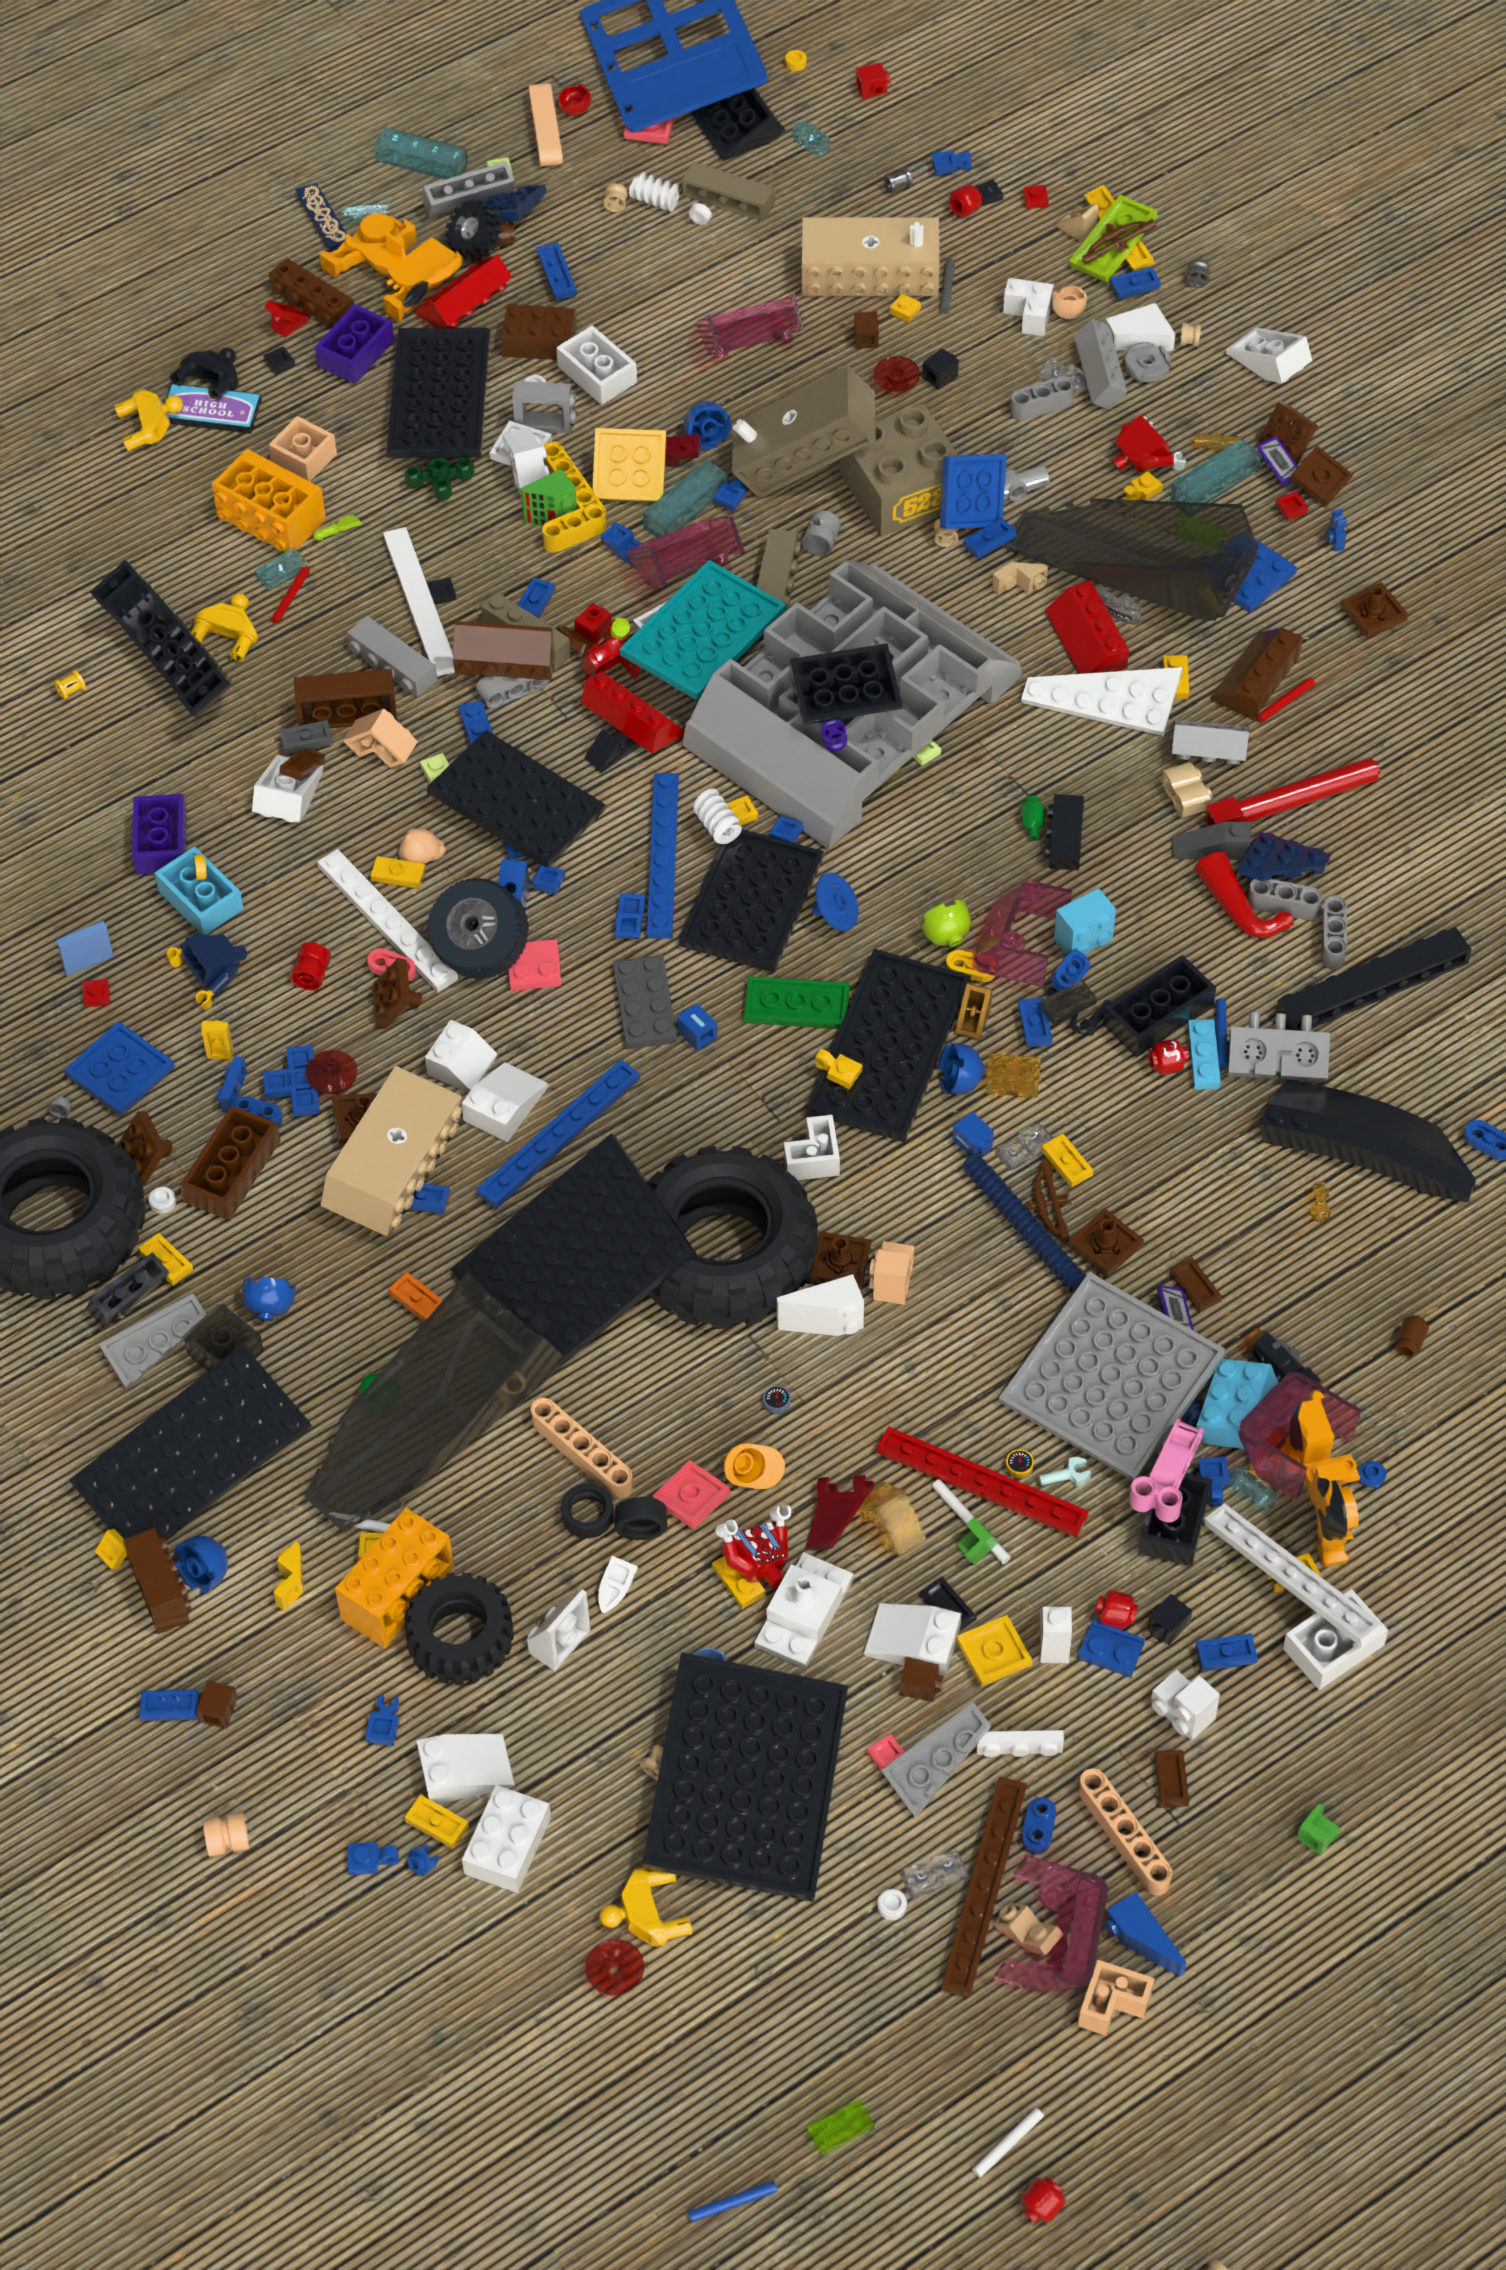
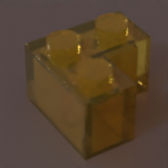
(894, 1516)

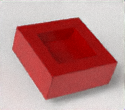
(1035, 196)
(1292, 505)
(96, 993)

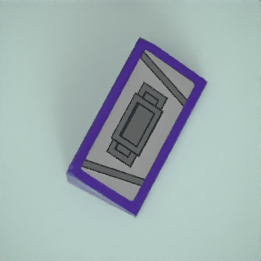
(1278, 460)
(1174, 1305)

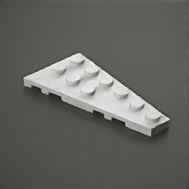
(1120, 698)

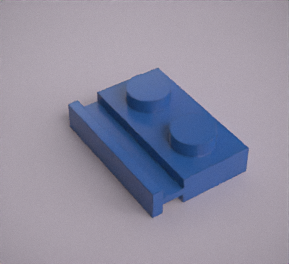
(1111, 1649)

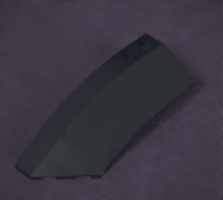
(1368, 1136)

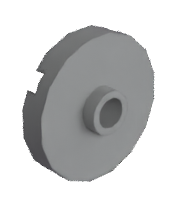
(1147, 362)

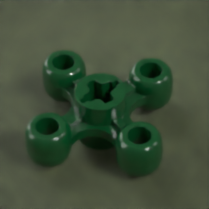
(439, 475)

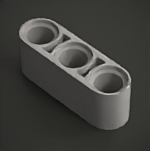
(1042, 398)
(502, 690)
(1276, 896)
(1334, 932)

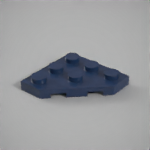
(517, 203)
(1282, 857)

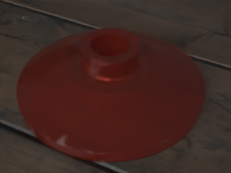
(896, 374)
(333, 1079)
(610, 1955)

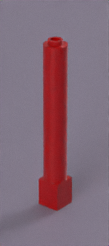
(1293, 794)

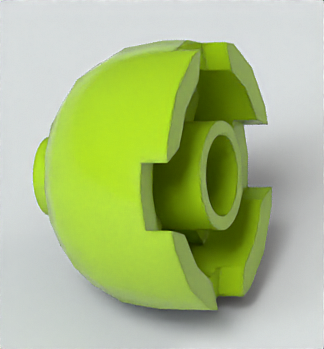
(947, 924)

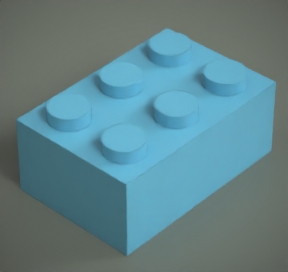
(201, 902)
(1231, 1397)

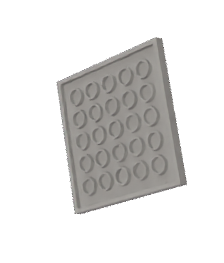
(1112, 1376)

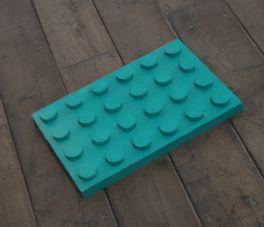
(702, 628)

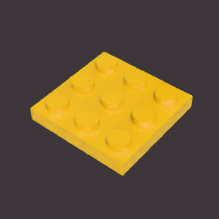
(629, 464)

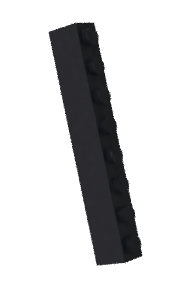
(1376, 979)

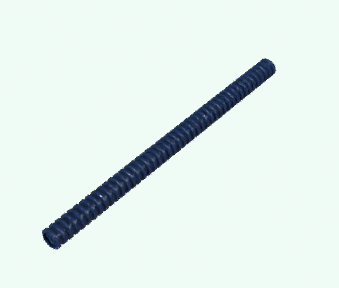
(1037, 1237)

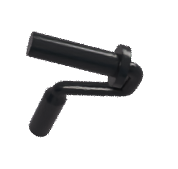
(1087, 1026)

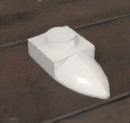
(615, 1583)

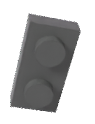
(306, 736)

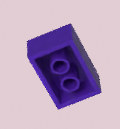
(354, 343)
(158, 831)

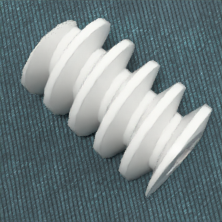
(654, 192)
(717, 816)

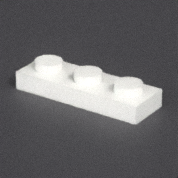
(1021, 1743)

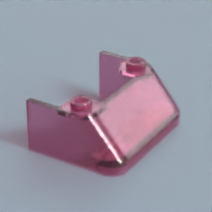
(750, 326)
(685, 549)
(1000, 949)
(1269, 1423)
(1081, 1908)

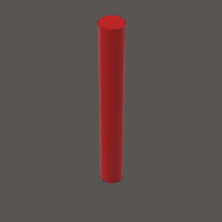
(290, 595)
(1285, 700)

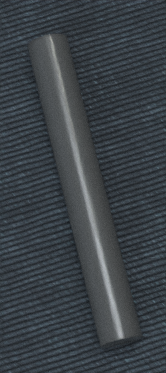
(947, 286)

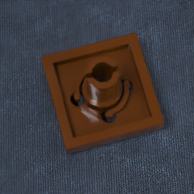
(1300, 430)
(1376, 604)
(393, 993)
(350, 1109)
(144, 1145)
(1106, 1234)
(841, 1252)

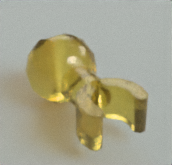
(1320, 1210)

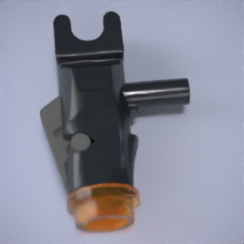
(1281, 1356)

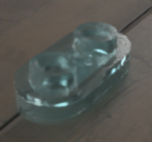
(811, 138)
(1246, 1482)

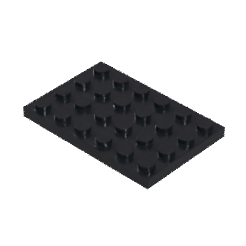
(516, 798)
(751, 899)

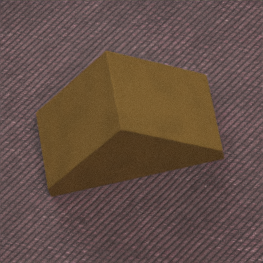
(974, 1011)

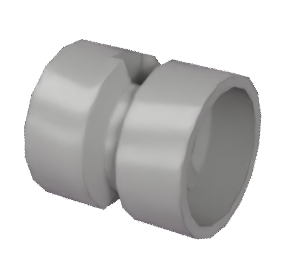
(821, 533)

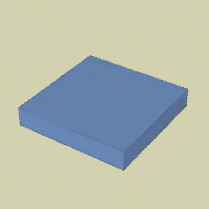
(85, 948)

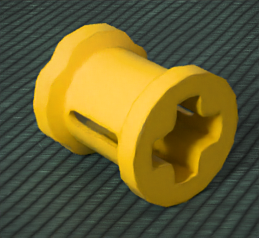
(75, 678)

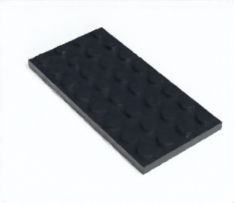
(438, 393)
(897, 1034)
(192, 1449)

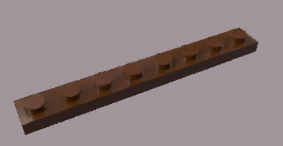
(984, 1887)

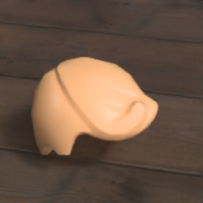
(1069, 302)
(420, 846)

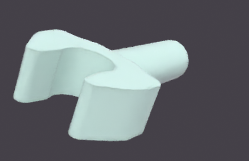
(1068, 1473)

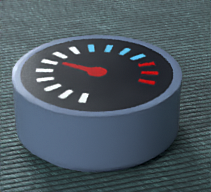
(776, 1399)

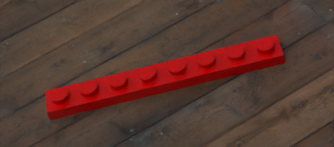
(982, 1482)

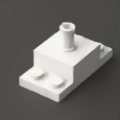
(803, 1609)

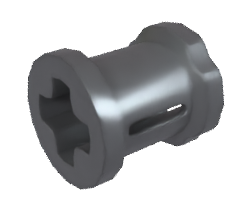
(897, 180)

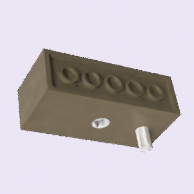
(803, 432)

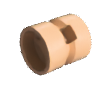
(226, 1834)

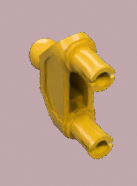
(152, 416)
(229, 622)
(640, 1910)

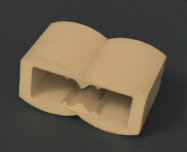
(1186, 789)

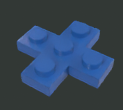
(293, 1082)

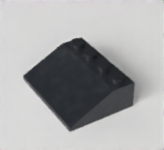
(738, 123)
(845, 684)

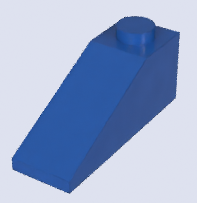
(1142, 1933)

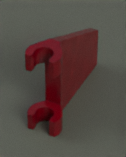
(835, 1510)

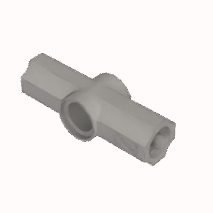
(1020, 483)

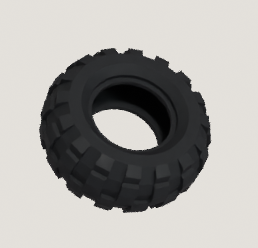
(753, 1190)
(94, 1241)

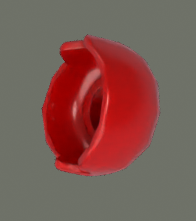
(574, 100)

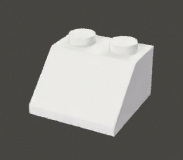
(459, 1057)

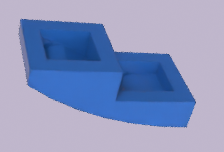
(619, 540)
(630, 916)

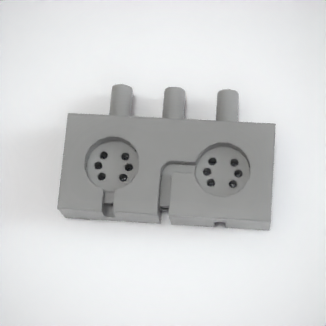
(1265, 1052)

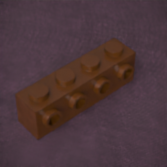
(309, 292)

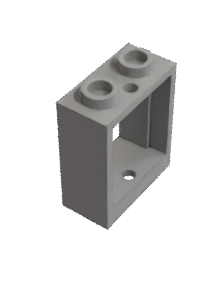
(544, 393)

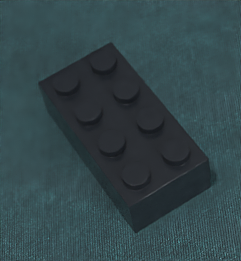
(1159, 1005)

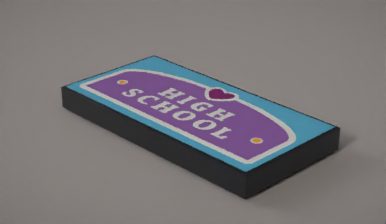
(233, 412)

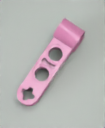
(1167, 1474)

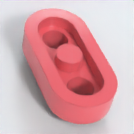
(387, 958)

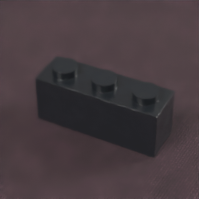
(1065, 832)
(127, 1290)

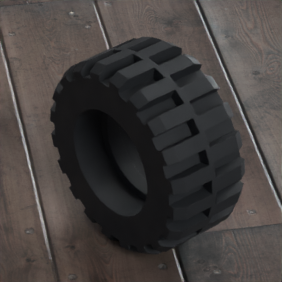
(450, 1597)

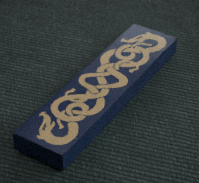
(322, 216)

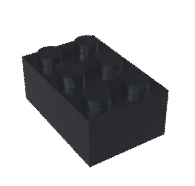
(1178, 1539)

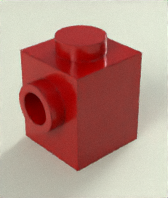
(872, 80)
(593, 623)

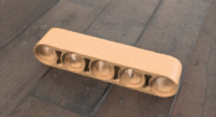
(545, 124)
(578, 1437)
(1126, 1844)

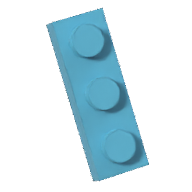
(1204, 1054)

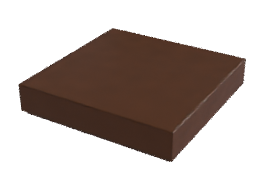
(1321, 476)

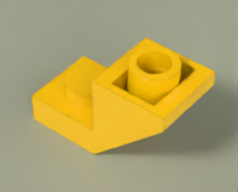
(291, 1567)

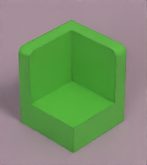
(977, 1541)
(1317, 1831)

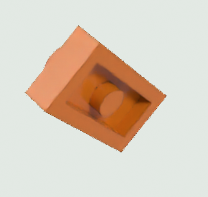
(414, 1296)

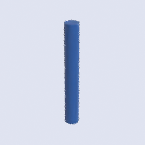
(1221, 1025)
(732, 2201)

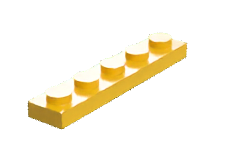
(1139, 256)

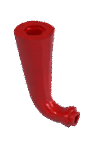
(1222, 883)

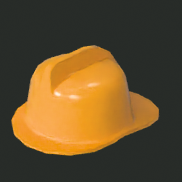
(753, 1466)

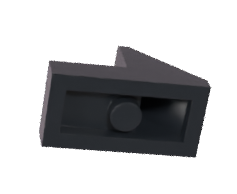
(609, 750)

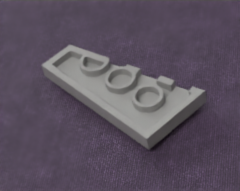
(147, 1342)
(931, 1762)

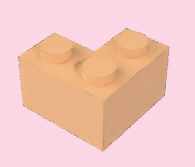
(381, 735)
(891, 1272)
(1111, 1990)

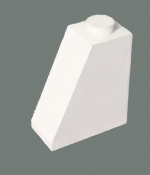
(1140, 327)
(1055, 1634)

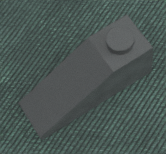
(1223, 837)

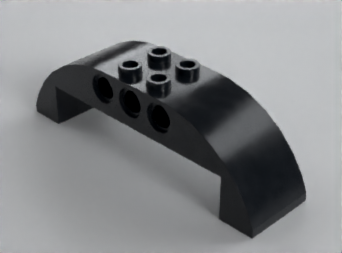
(163, 638)

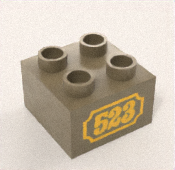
(900, 472)

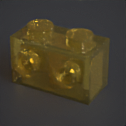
(1013, 1075)

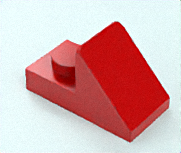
(285, 317)

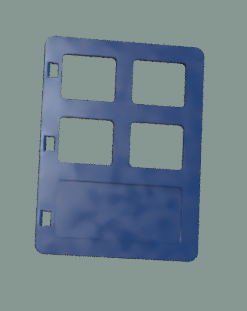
(685, 76)

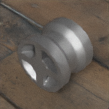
(1197, 273)

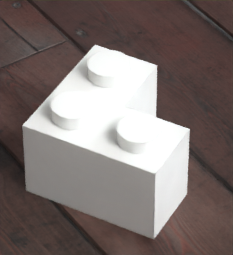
(1031, 301)
(525, 456)
(818, 1154)
(1186, 1703)

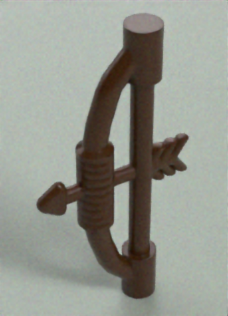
(1120, 243)
(1040, 1203)

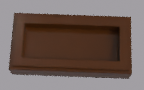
(302, 764)
(1195, 1285)
(1171, 1779)

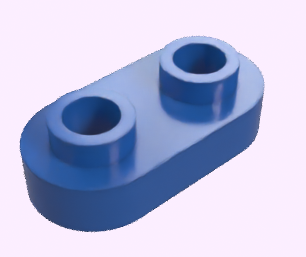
(1070, 970)
(260, 1108)
(1490, 1139)
(1039, 1824)

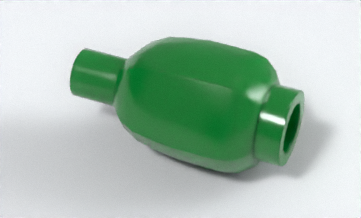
(1032, 816)

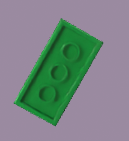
(796, 1002)

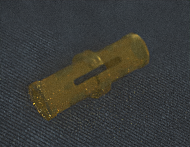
(1214, 441)

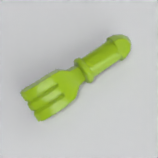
(343, 524)

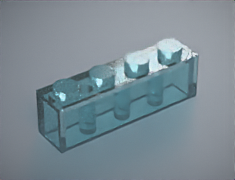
(420, 154)
(1217, 474)
(684, 500)

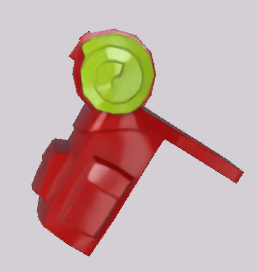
(607, 654)

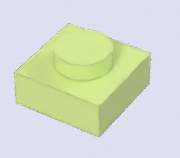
(434, 766)

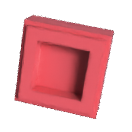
(885, 1751)

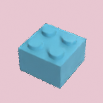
(1085, 923)

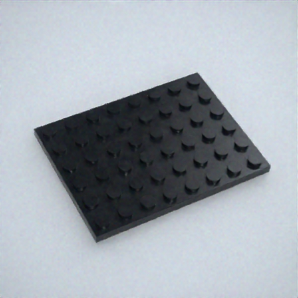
(581, 1250)
(746, 1777)

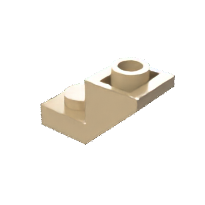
(1026, 575)
(1026, 1930)

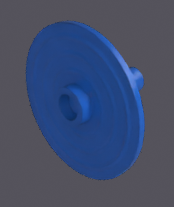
(836, 902)

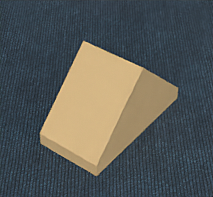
(1080, 222)

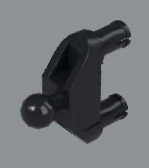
(211, 367)

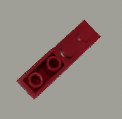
(681, 448)

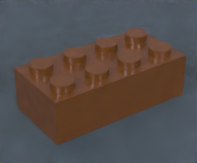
(344, 696)
(230, 1162)

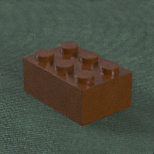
(536, 330)
(158, 1580)

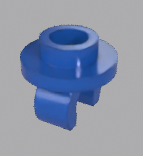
(1372, 1474)
(420, 1861)

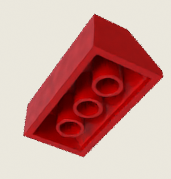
(465, 293)
(1088, 631)
(629, 713)

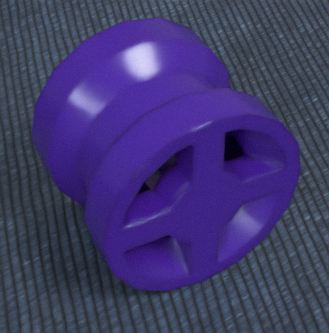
(832, 729)

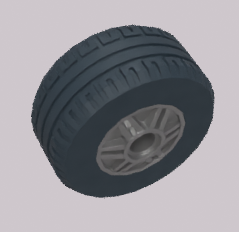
(478, 928)

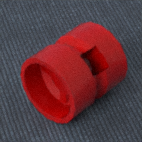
(310, 966)

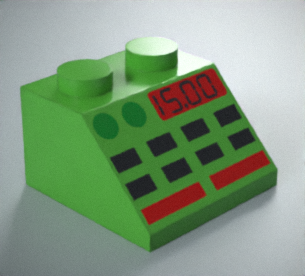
(548, 498)

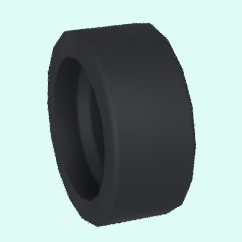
(583, 1492)
(640, 1518)

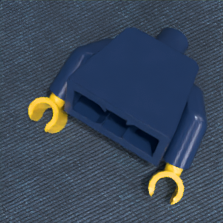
(211, 961)

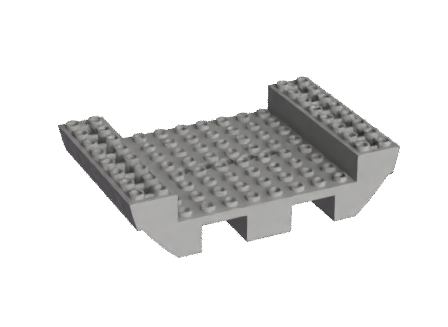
(754, 730)

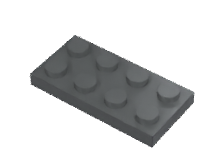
(645, 1002)

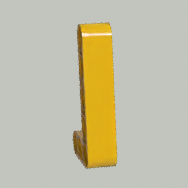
(581, 524)

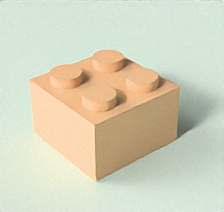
(303, 448)

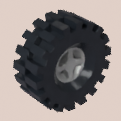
(474, 230)

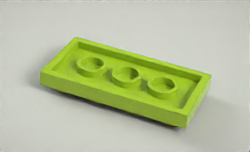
(1120, 213)

